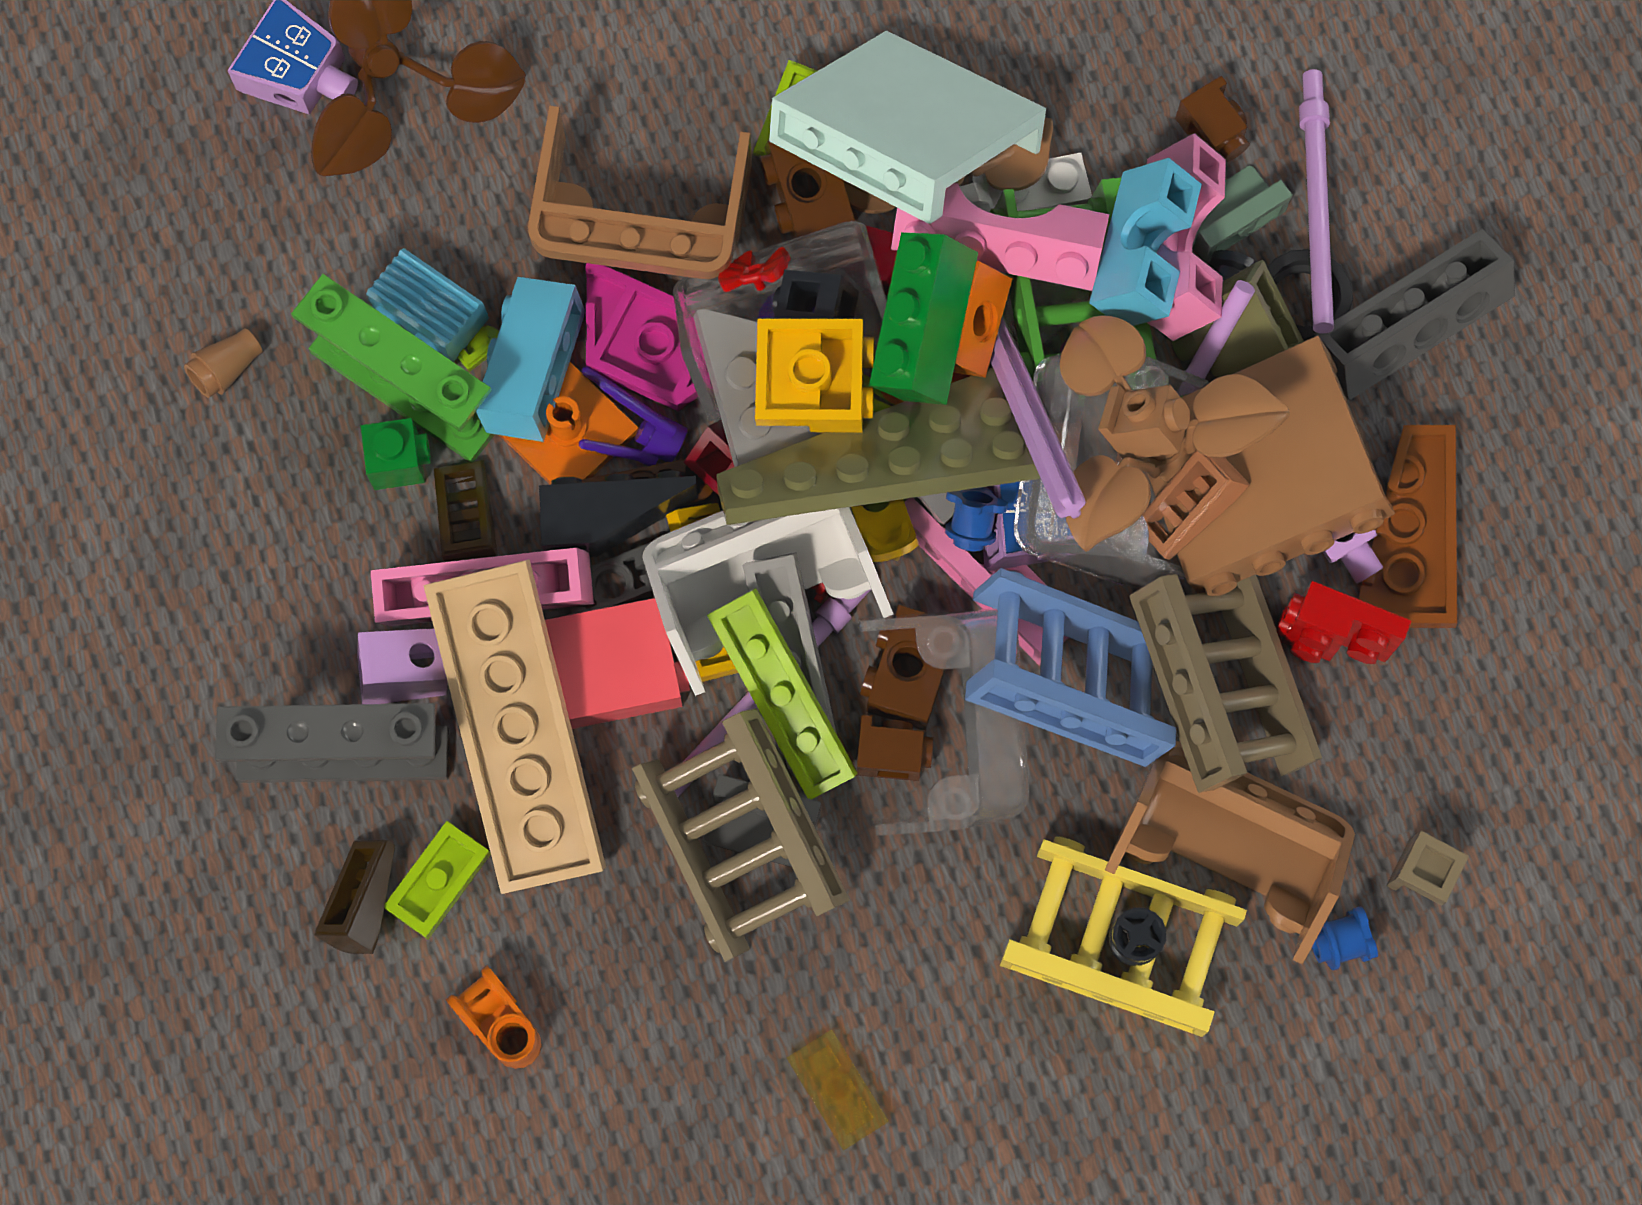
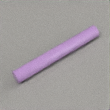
(1221, 329)

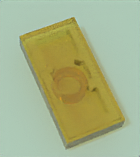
(837, 1090)

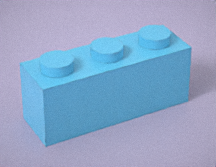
(530, 357)

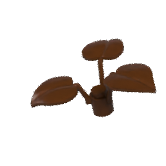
(354, 135)

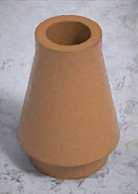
(221, 363)

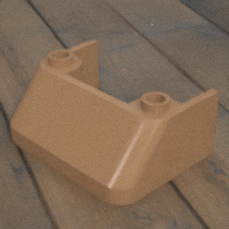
(570, 229)
(1247, 834)

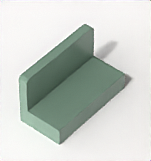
(1244, 210)

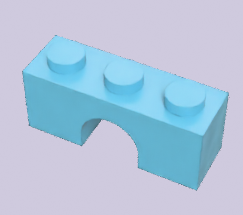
(1147, 210)

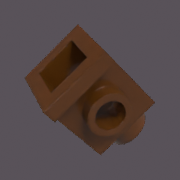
(1214, 119)
(892, 750)

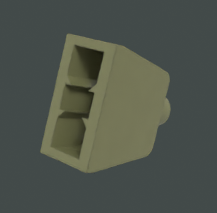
(1260, 331)

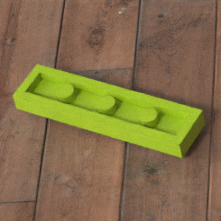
(782, 694)

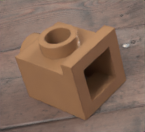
(1145, 421)

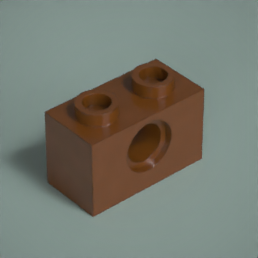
(799, 214)
(899, 696)

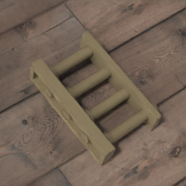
(1192, 692)
(792, 836)

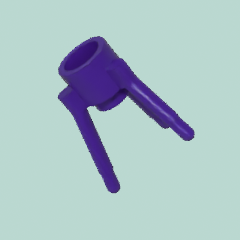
(657, 433)

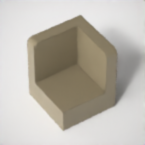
(1428, 868)

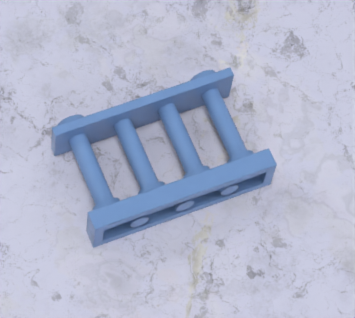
(1047, 700)

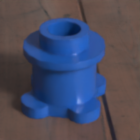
(974, 518)
(1345, 940)

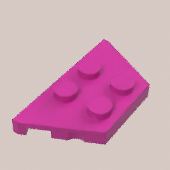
(635, 337)

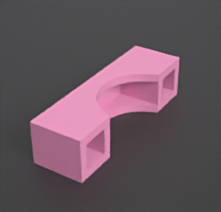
(1051, 247)
(1199, 286)

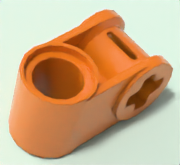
(491, 1013)

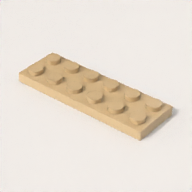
(515, 726)

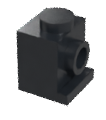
(803, 290)

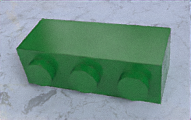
(923, 318)

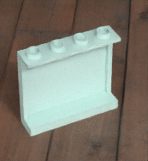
(902, 122)

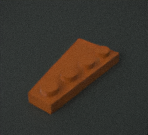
(1421, 538)

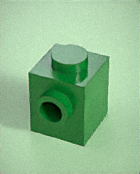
(394, 453)

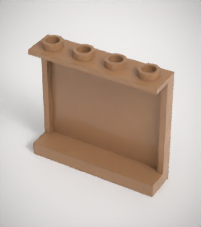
(1304, 478)

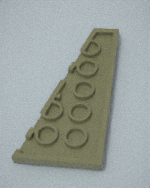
(899, 455)

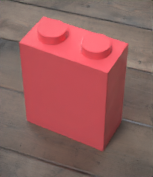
(615, 663)

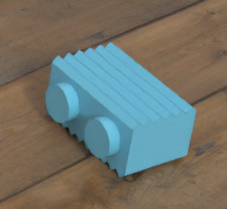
(427, 304)

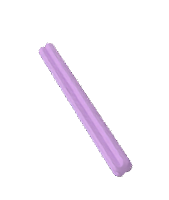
(1035, 426)

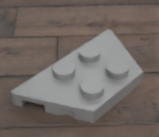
(731, 357)

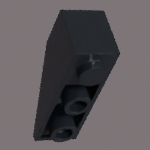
(609, 511)

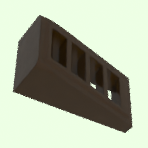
(472, 542)
(358, 898)

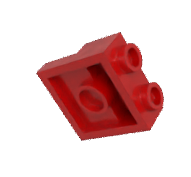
(1327, 619)

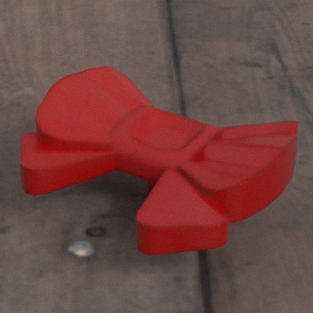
(744, 271)

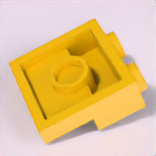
(813, 374)

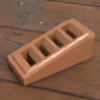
(1216, 500)

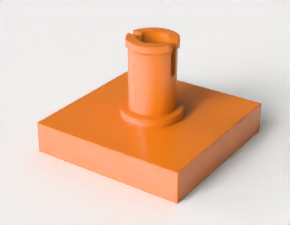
(578, 414)

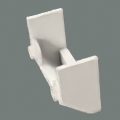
(703, 570)

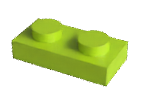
(437, 880)

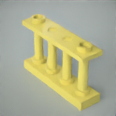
(1083, 971)

